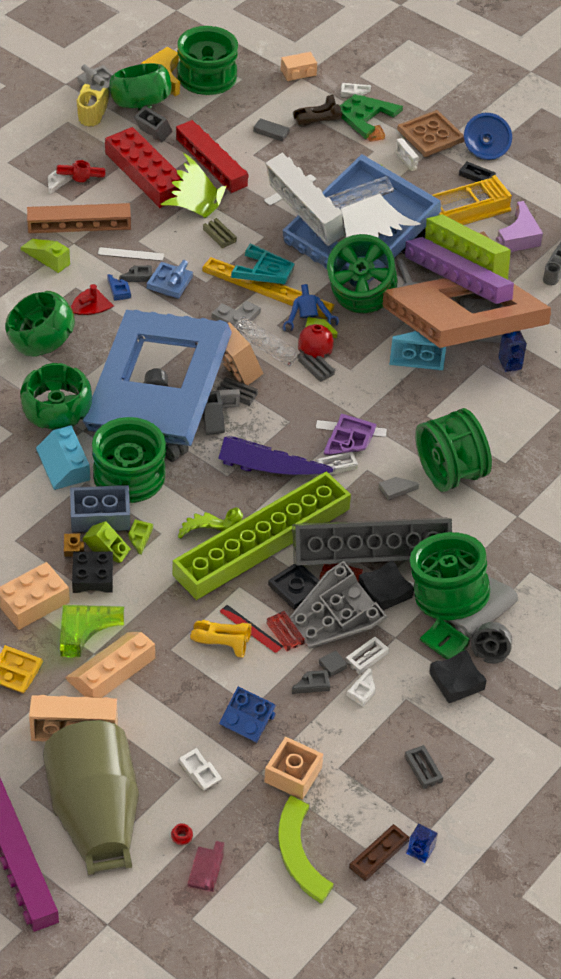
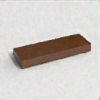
(379, 852)

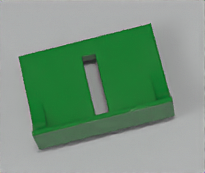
(438, 633)

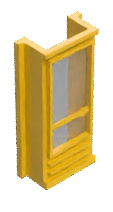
(475, 201)

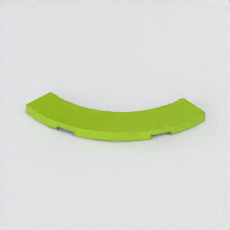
(293, 854)

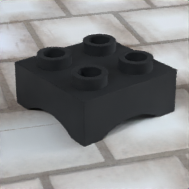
(92, 571)
(386, 586)
(457, 677)

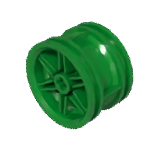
(130, 454)

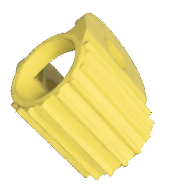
(92, 114)

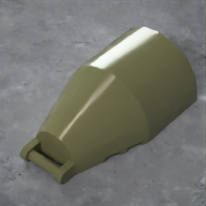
(94, 790)

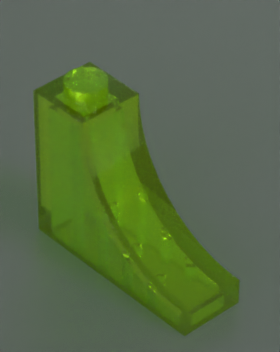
(82, 622)

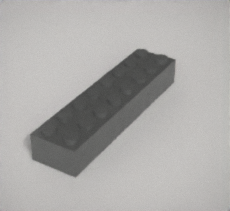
(362, 540)

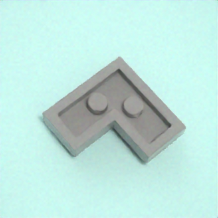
(231, 315)

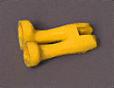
(223, 634)

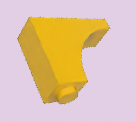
(169, 59)

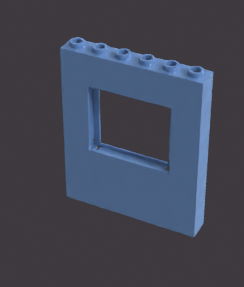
(406, 199)
(169, 408)

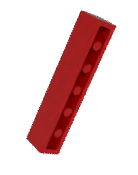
(212, 156)

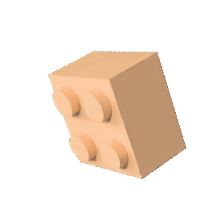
(293, 768)

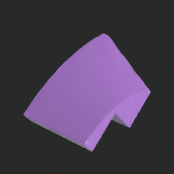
(350, 435)

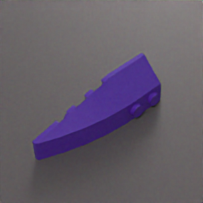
(262, 458)

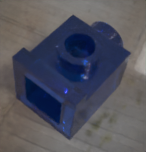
(422, 843)

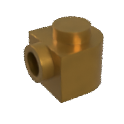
(72, 544)

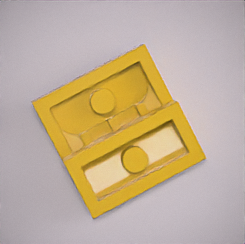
(18, 669)

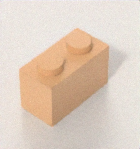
(298, 66)

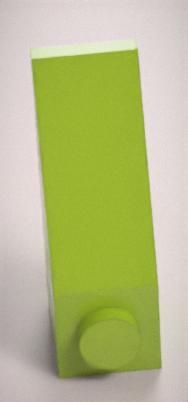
(49, 253)

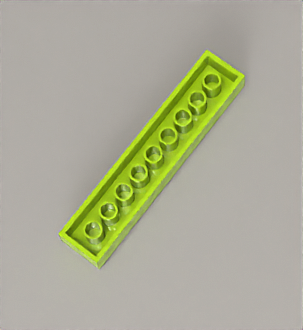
(259, 535)

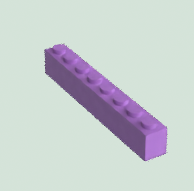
(459, 270)

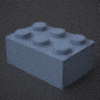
(99, 505)

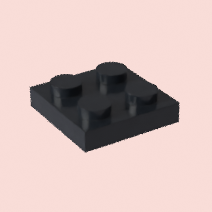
(293, 584)

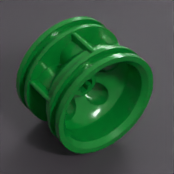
(207, 60)
(453, 449)

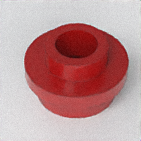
(181, 829)

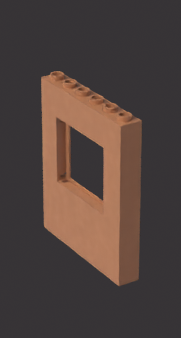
(446, 323)

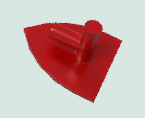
(91, 302)

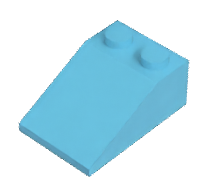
(416, 351)

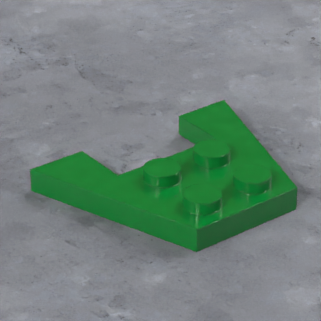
(360, 109)

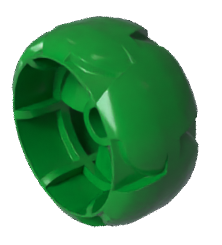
(140, 85)
(40, 323)
(59, 409)

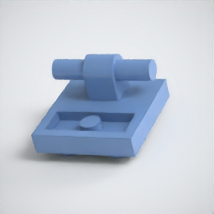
(170, 279)

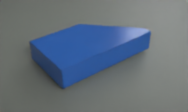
(119, 288)

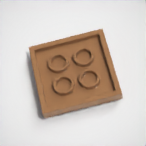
(431, 133)

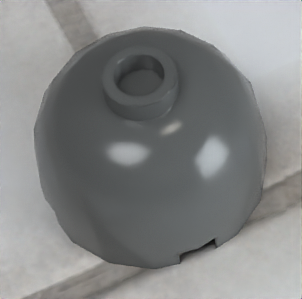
(492, 642)

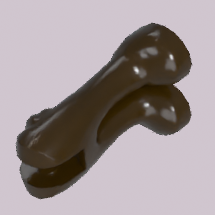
(324, 112)

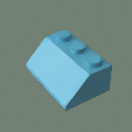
(63, 458)

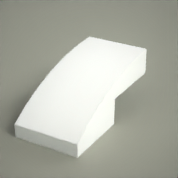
(199, 770)

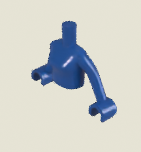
(307, 308)

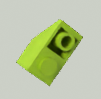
(104, 539)

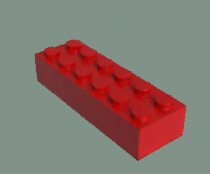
(143, 164)

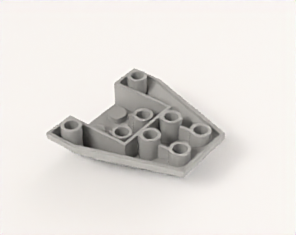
(336, 609)

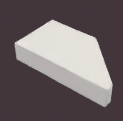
(349, 90)
(56, 181)
(362, 689)

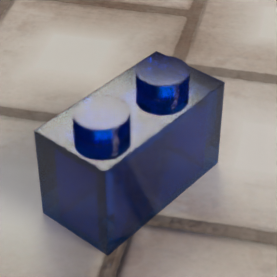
(512, 351)

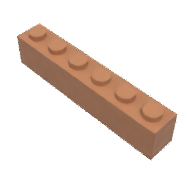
(79, 218)

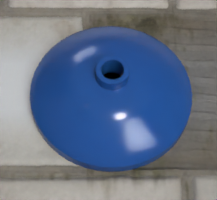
(488, 127)

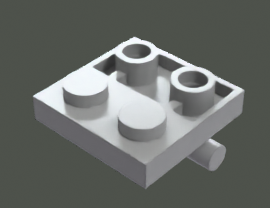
(96, 78)

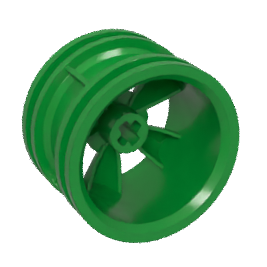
(348, 251)

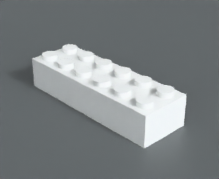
(305, 199)

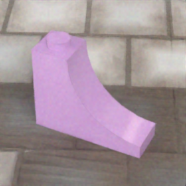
(522, 233)

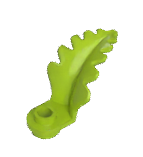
(210, 521)

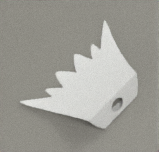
(373, 216)

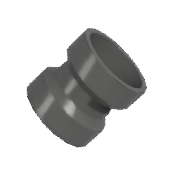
(174, 450)

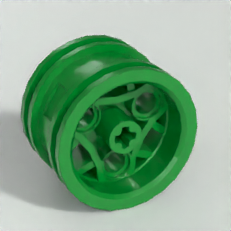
(450, 575)

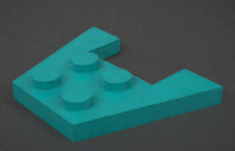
(267, 269)

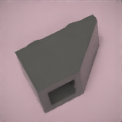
(213, 414)

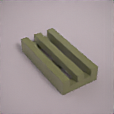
(222, 232)

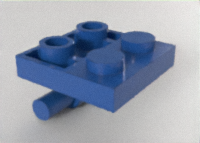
(247, 714)

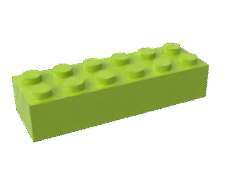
(468, 244)

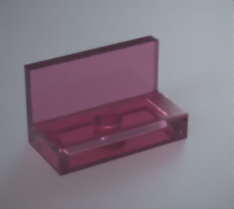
(206, 867)

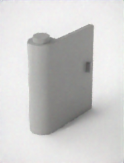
(500, 600)

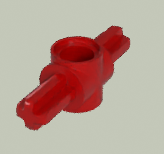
(80, 171)

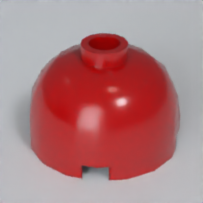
(316, 340)

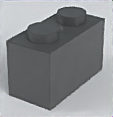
(153, 124)

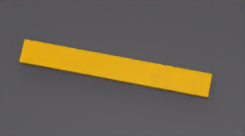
(273, 290)

